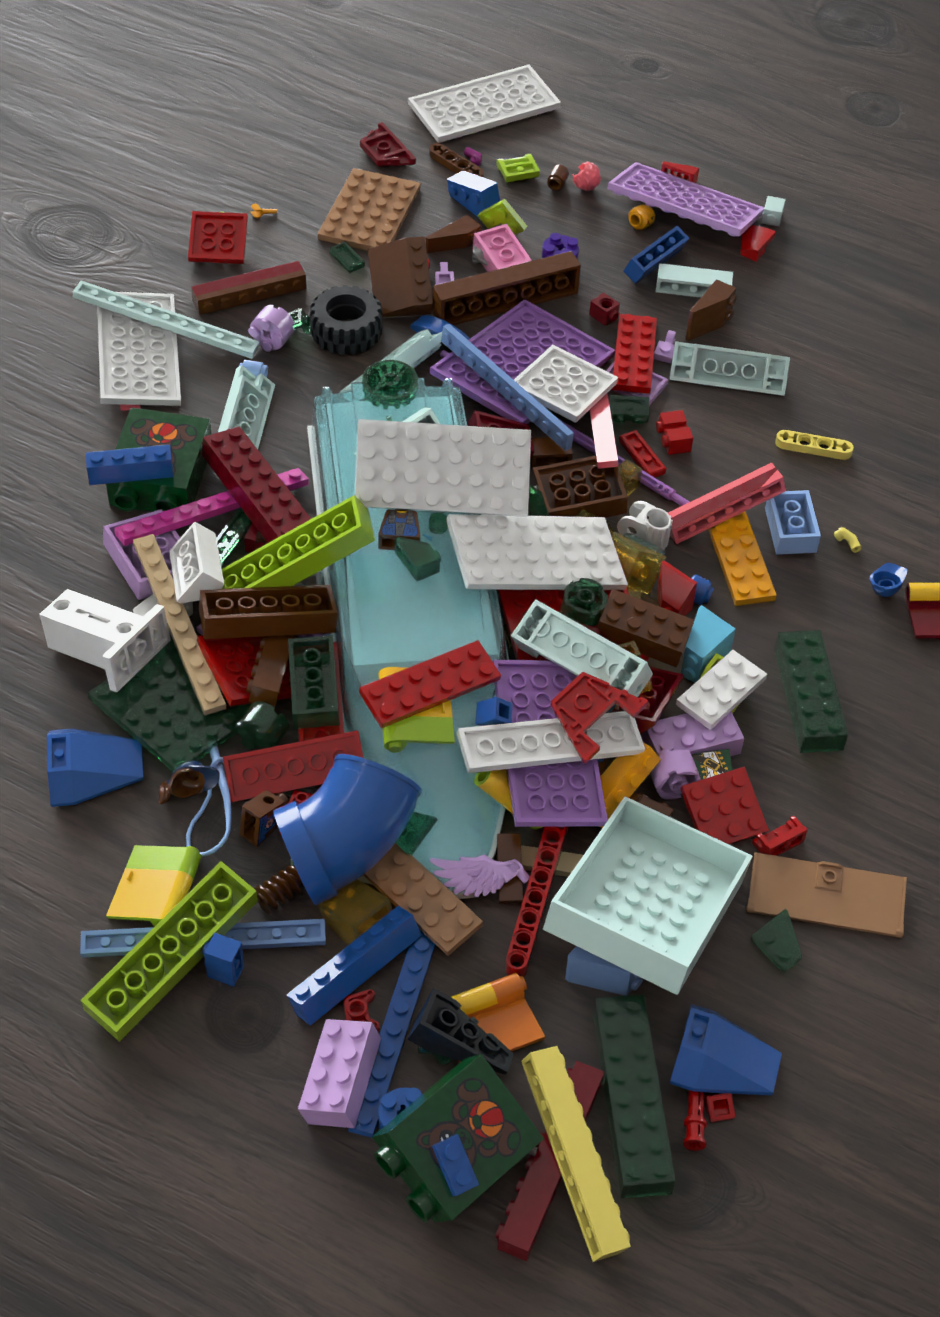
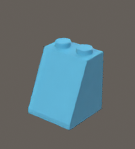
(707, 637)

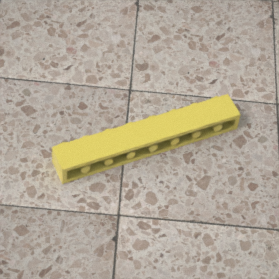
(576, 1154)

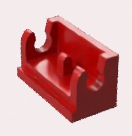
(781, 838)

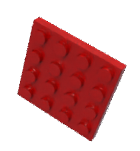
(232, 665)

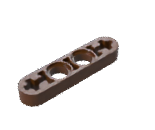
(440, 153)

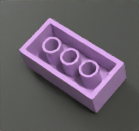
(687, 733)
(339, 1073)

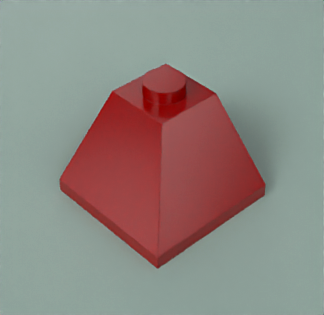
(675, 590)

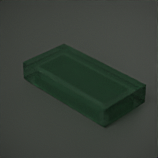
(347, 257)

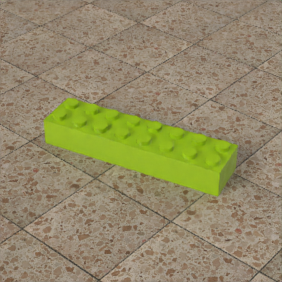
(304, 549)
(168, 951)

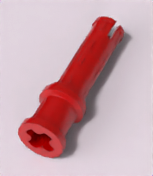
(695, 1122)

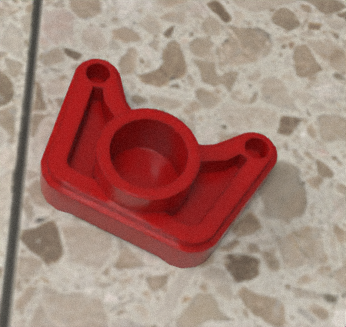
(357, 1007)

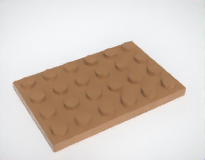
(369, 210)

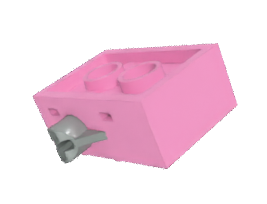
(498, 248)

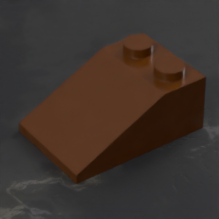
(711, 310)

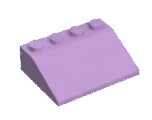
(128, 560)

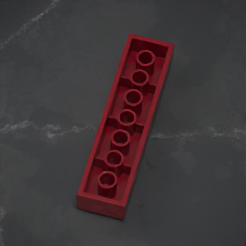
(253, 483)

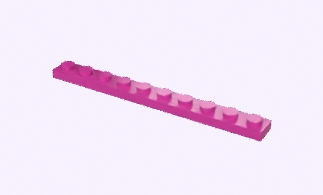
(195, 511)

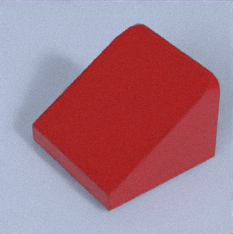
(719, 1106)

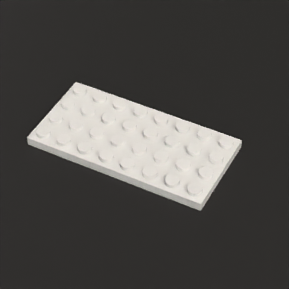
(484, 103)
(138, 358)
(443, 468)
(534, 551)

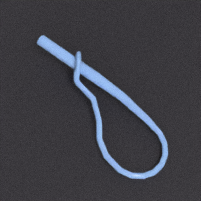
(217, 762)

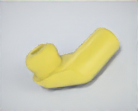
(849, 537)

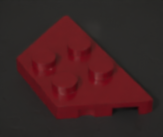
(386, 148)

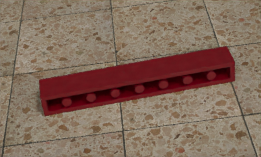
(543, 1176)

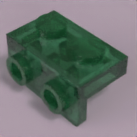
(629, 409)

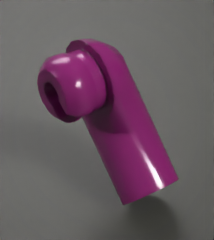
(475, 157)

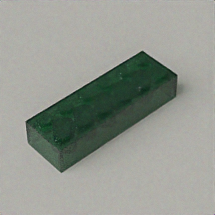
(811, 691)

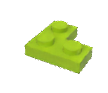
(504, 214)

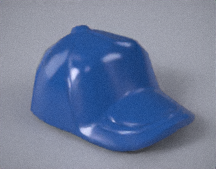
(888, 579)

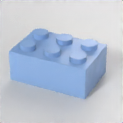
(793, 523)

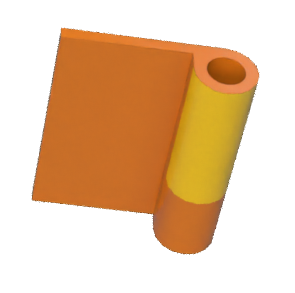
(503, 1011)

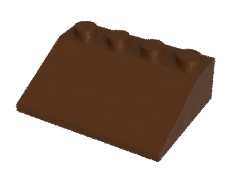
(401, 277)
(581, 485)

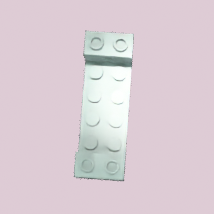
(579, 649)

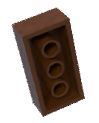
(654, 629)

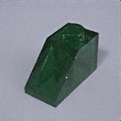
(418, 557)

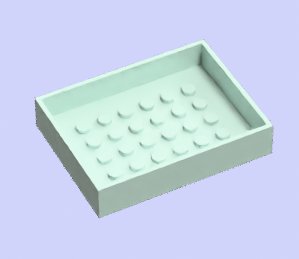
(648, 894)

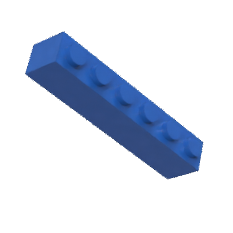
(354, 965)

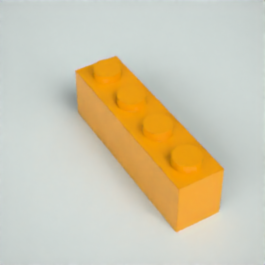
(625, 776)

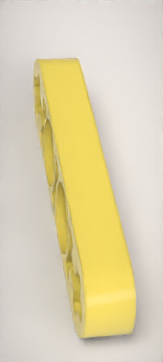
(814, 442)

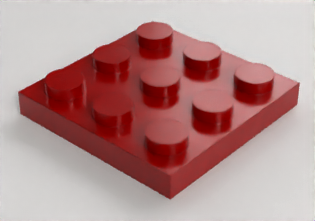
(217, 237)
(725, 806)

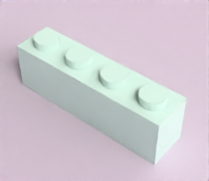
(688, 280)

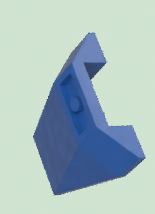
(89, 765)
(723, 1057)

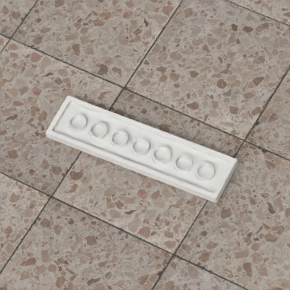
(544, 742)

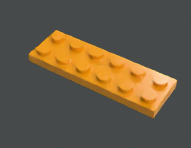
(742, 561)

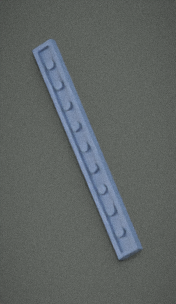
(507, 387)
(252, 935)

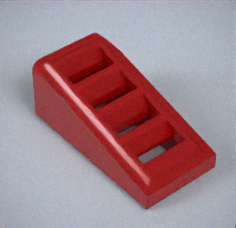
(690, 172)

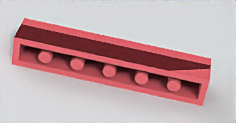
(726, 502)

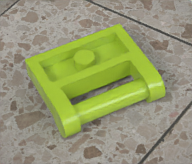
(518, 168)

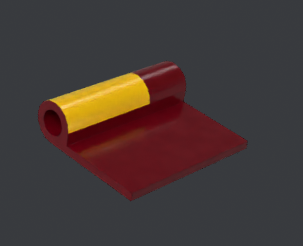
(924, 608)

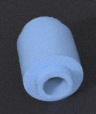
(255, 367)

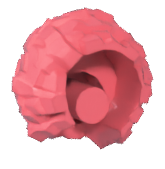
(588, 177)

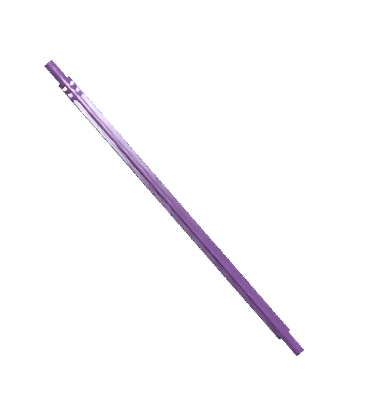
(646, 479)

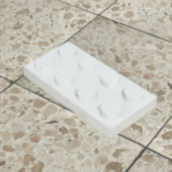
(721, 689)

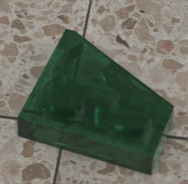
(415, 832)
(779, 941)

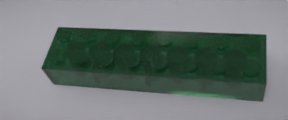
(633, 1097)

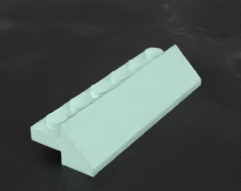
(412, 351)
(729, 368)
(248, 404)

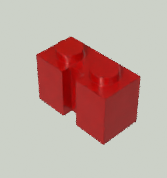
(674, 432)

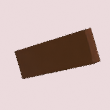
(508, 849)

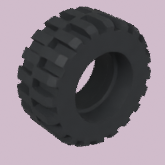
(346, 304)

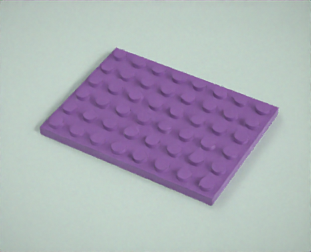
(513, 345)

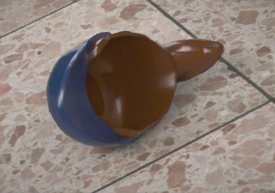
(188, 780)

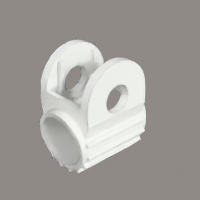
(654, 530)

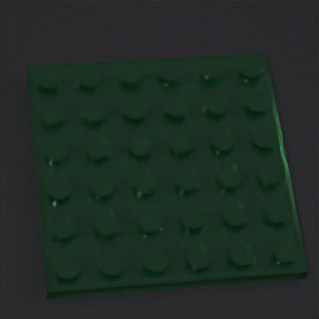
(164, 712)

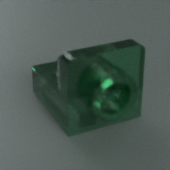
(301, 320)

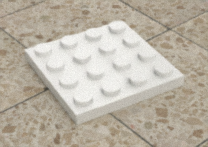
(565, 383)

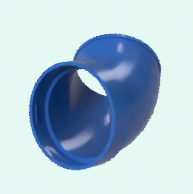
(346, 823)

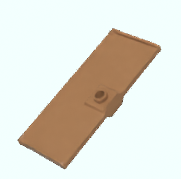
(827, 894)

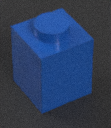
(493, 712)

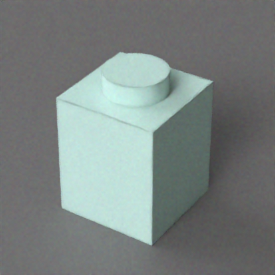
(773, 211)

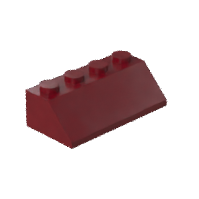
(663, 687)

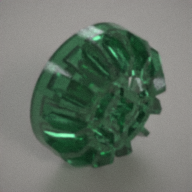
(386, 379)

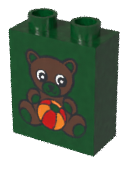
(185, 438)
(464, 1103)

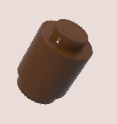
(557, 177)

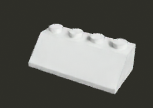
(196, 564)

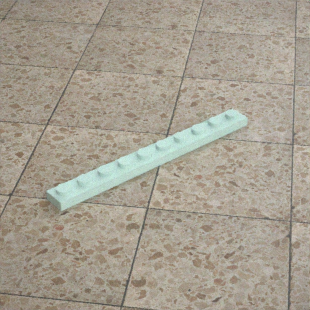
(166, 319)

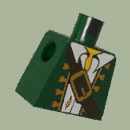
(712, 763)

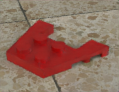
(584, 703)

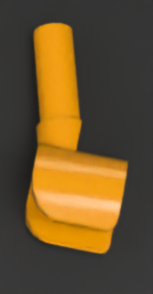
(258, 212)

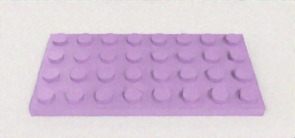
(686, 199)

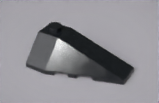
(452, 1034)

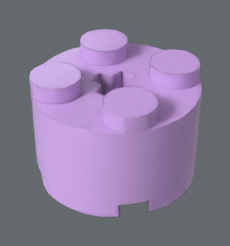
(272, 328)
(674, 771)

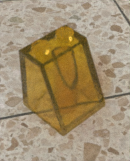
(638, 562)
(354, 910)

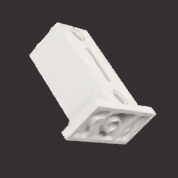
(104, 634)

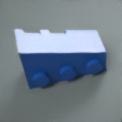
(473, 191)

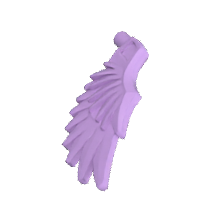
(478, 874)

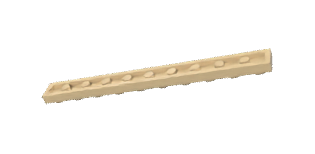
(179, 625)

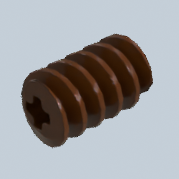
(278, 887)

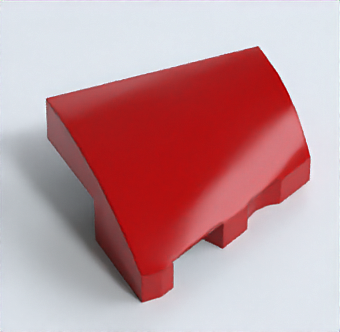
(755, 241)

